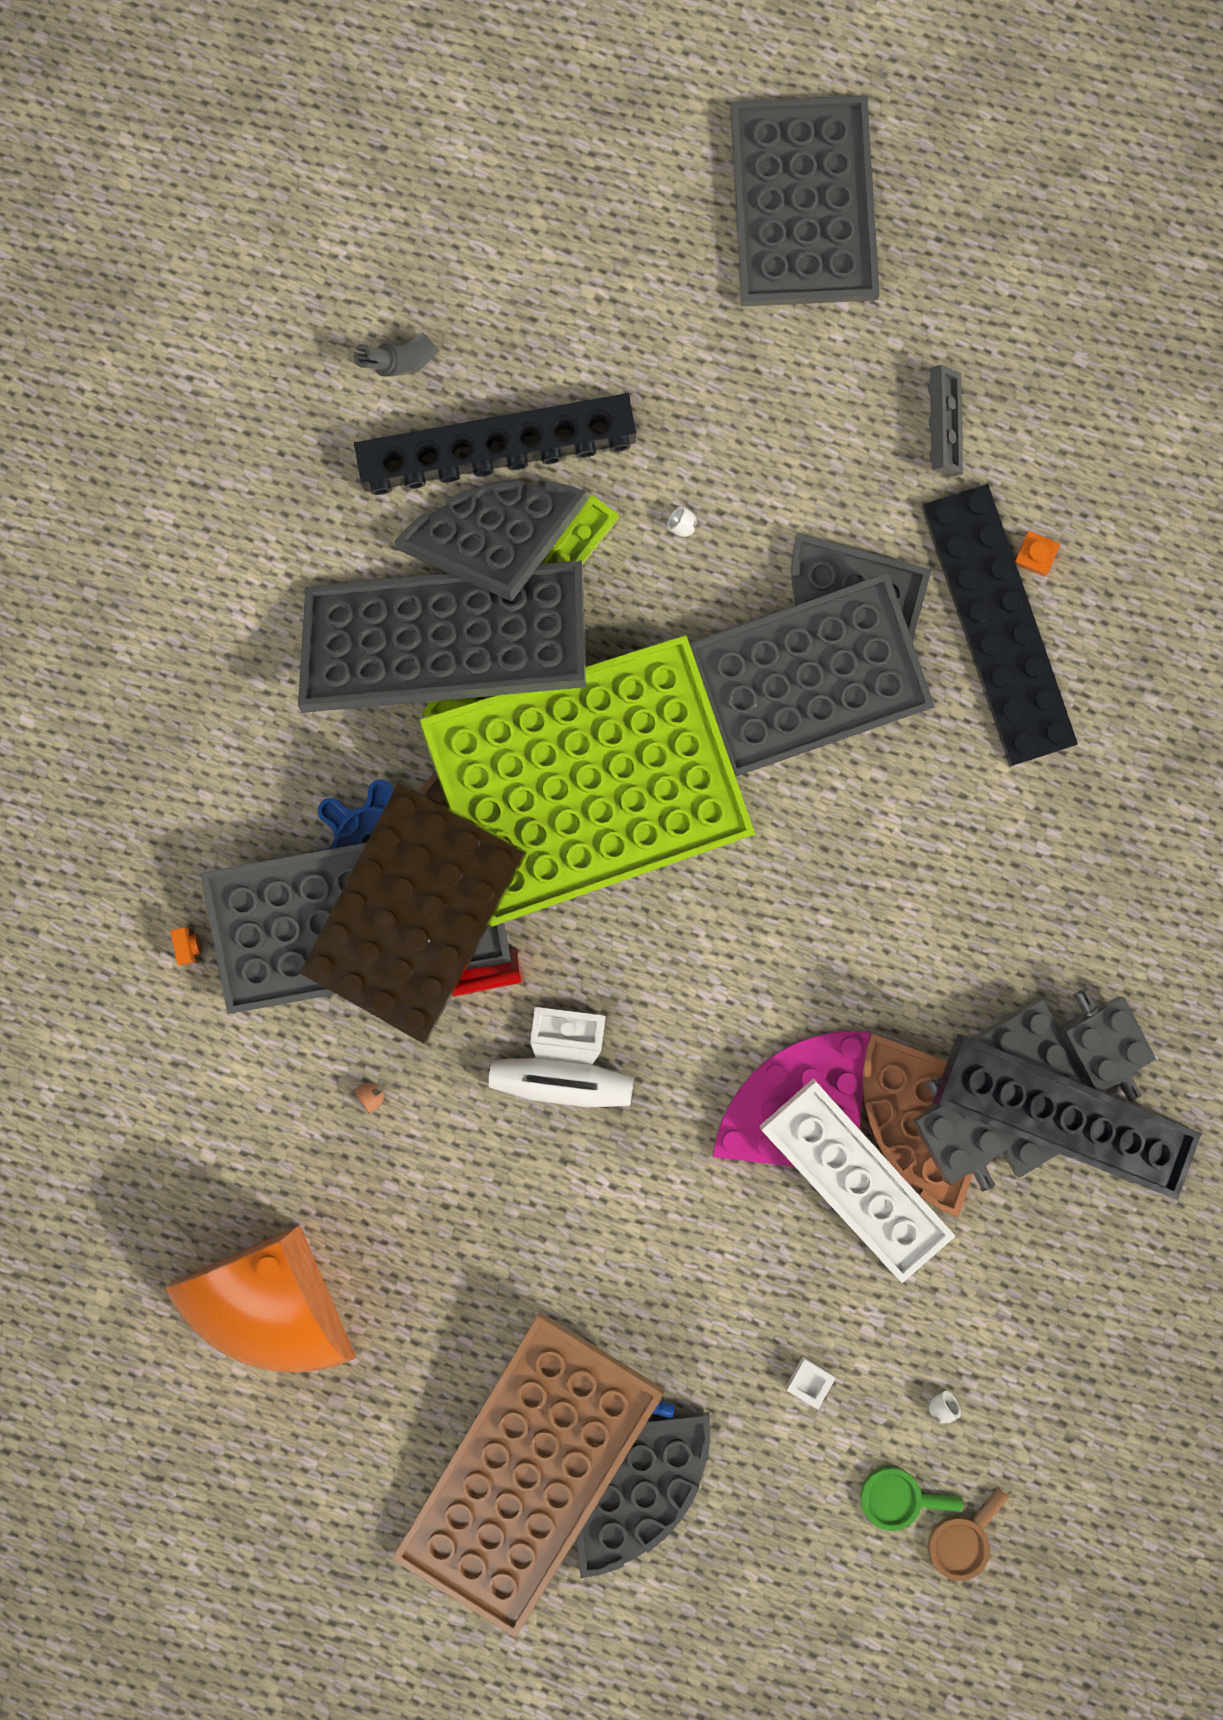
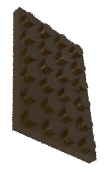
(413, 912)

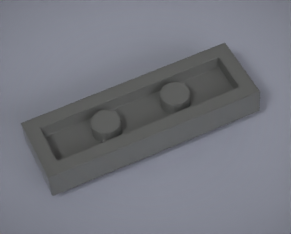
(946, 421)

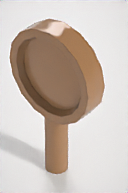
(960, 1545)

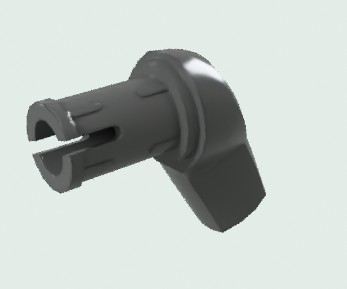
(397, 359)

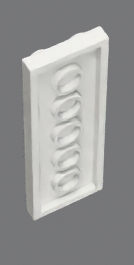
(857, 1180)

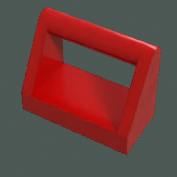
(491, 976)

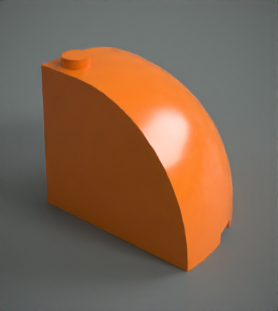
(265, 1307)

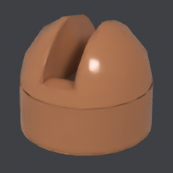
(367, 1098)

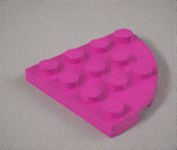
(833, 1062)

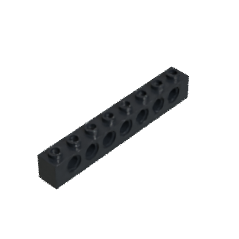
(477, 435)

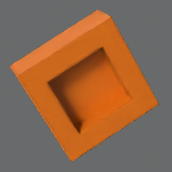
(1036, 553)
(186, 946)

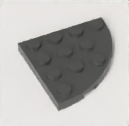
(494, 532)
(827, 567)
(646, 1493)

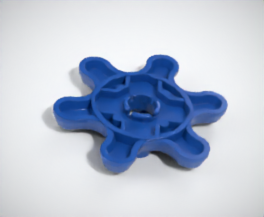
(351, 825)

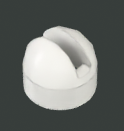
(686, 522)
(940, 1410)

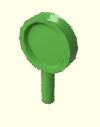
(894, 1499)

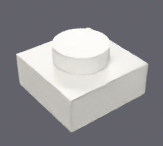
(810, 1382)

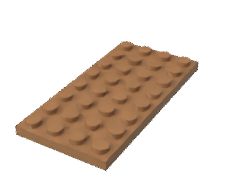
(528, 1474)

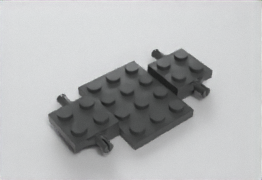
(1094, 1048)

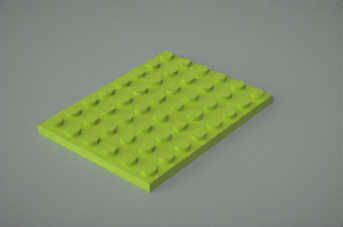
(593, 775)

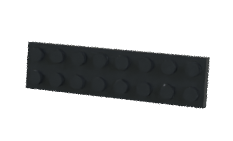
(999, 625)
(1066, 1117)

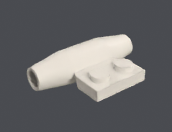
(563, 1066)

